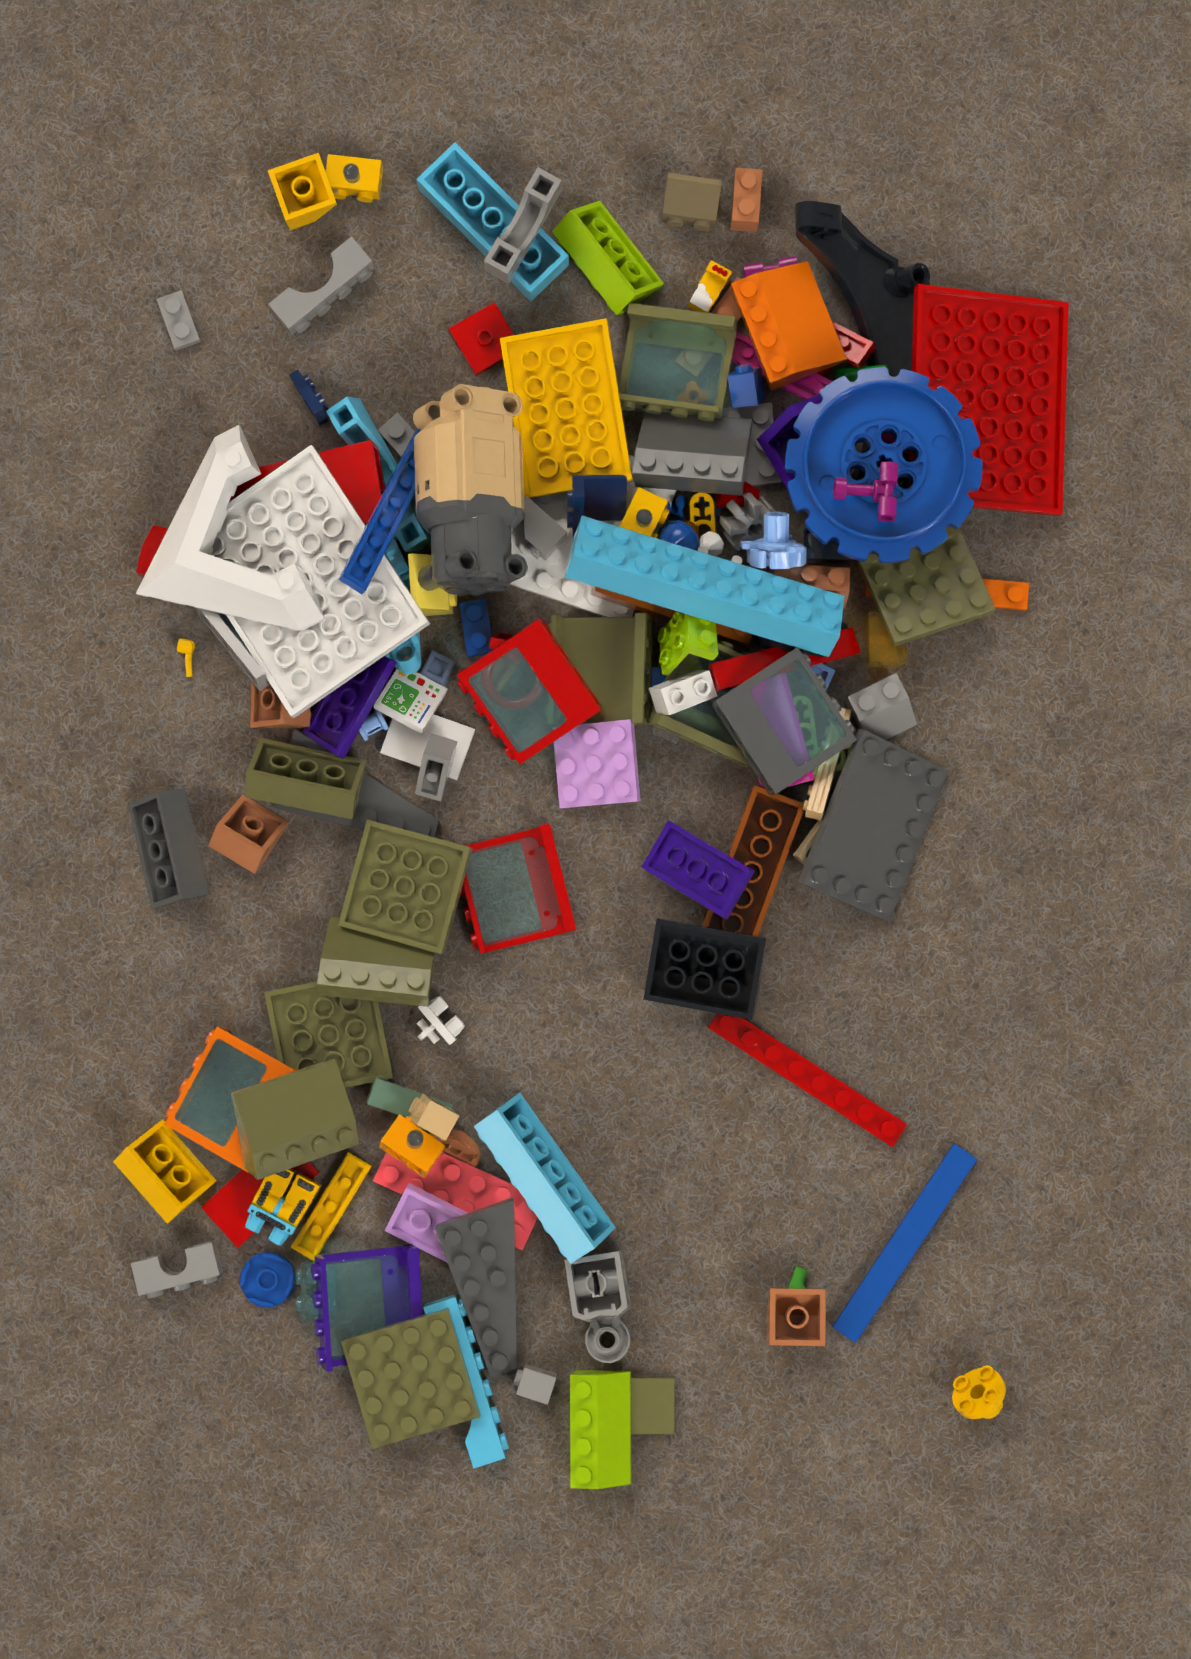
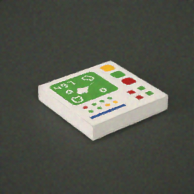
(410, 699)

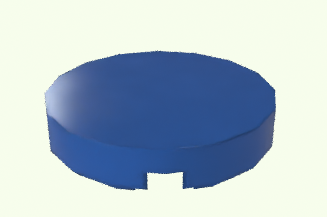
(273, 1272)

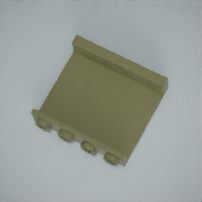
(613, 661)

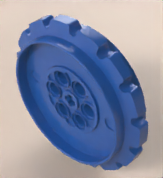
(921, 423)

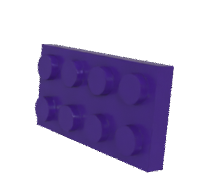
(346, 708)
(698, 869)

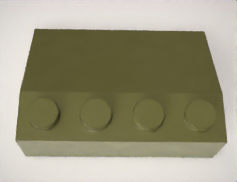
(373, 968)
(294, 1119)

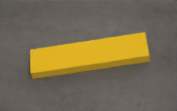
(331, 1206)

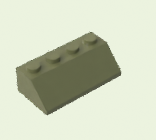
(305, 778)

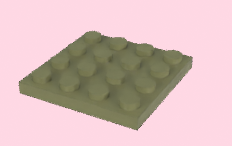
(927, 590)
(405, 886)
(323, 1028)
(410, 1378)

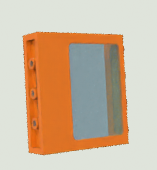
(205, 1103)

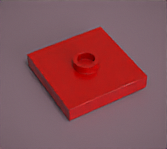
(480, 338)

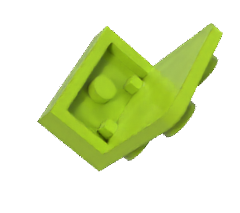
(686, 636)

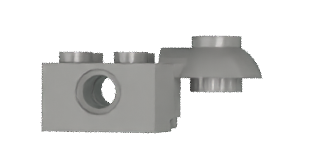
(601, 1297)

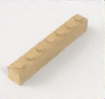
(823, 781)

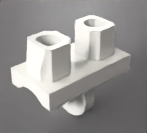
(448, 1031)

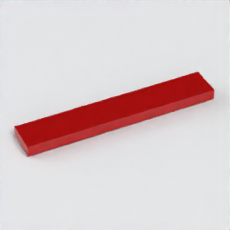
(736, 670)

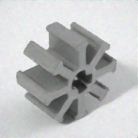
(747, 521)

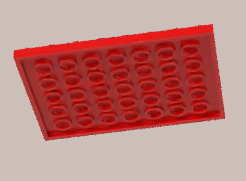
(1010, 374)

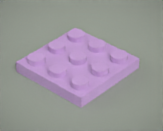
(597, 765)

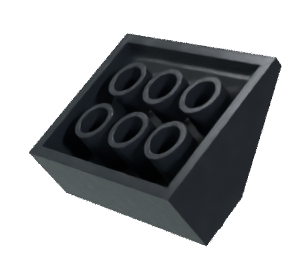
(705, 969)

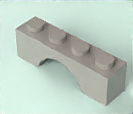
(531, 214)
(297, 308)

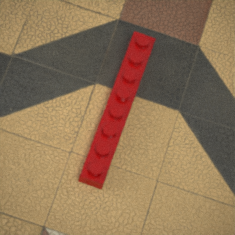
(809, 1077)

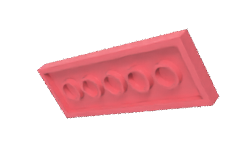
(460, 1186)

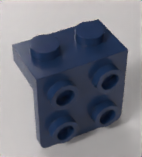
(597, 498)

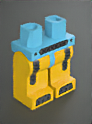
(278, 1210)

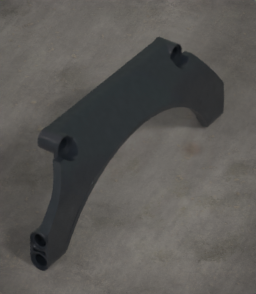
(878, 298)

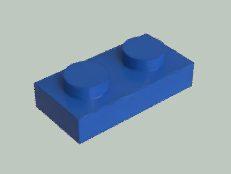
(476, 627)

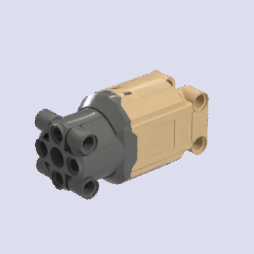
(470, 489)

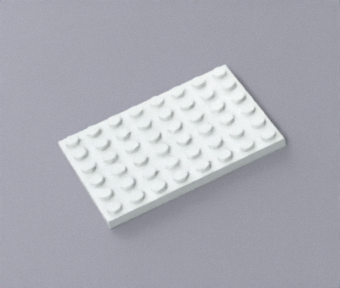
(308, 520)

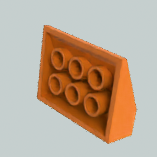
(788, 323)

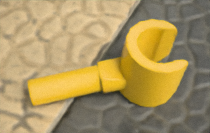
(186, 647)

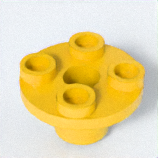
(979, 1393)

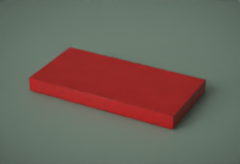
(230, 1204)

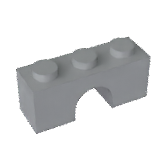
(153, 1276)

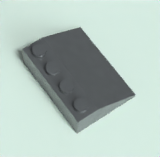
(692, 454)

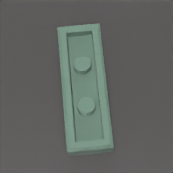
(395, 1097)

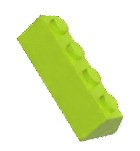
(607, 256)
(600, 1429)

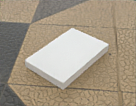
(409, 745)

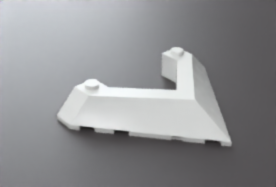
(191, 576)

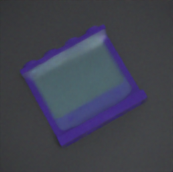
(362, 1294)

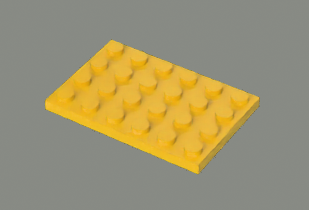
(569, 406)

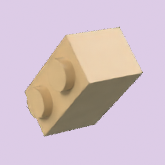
(433, 1116)

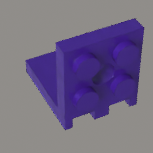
(776, 437)

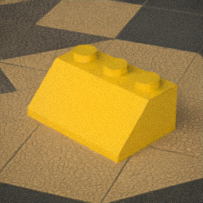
(164, 1171)

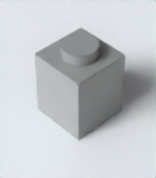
(535, 1383)

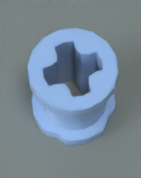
(373, 724)

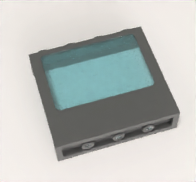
(784, 721)

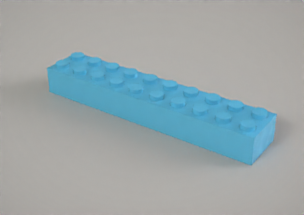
(705, 586)

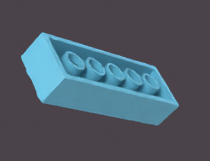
(484, 212)
(545, 1178)

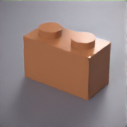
(746, 199)

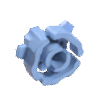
(776, 545)

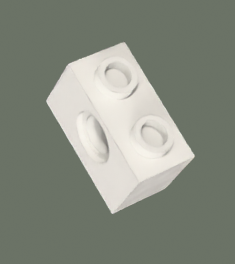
(683, 692)

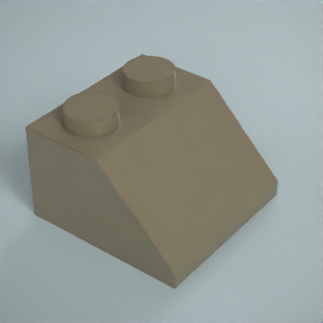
(691, 201)

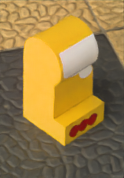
(710, 288)

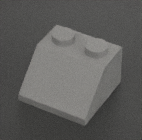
(882, 708)

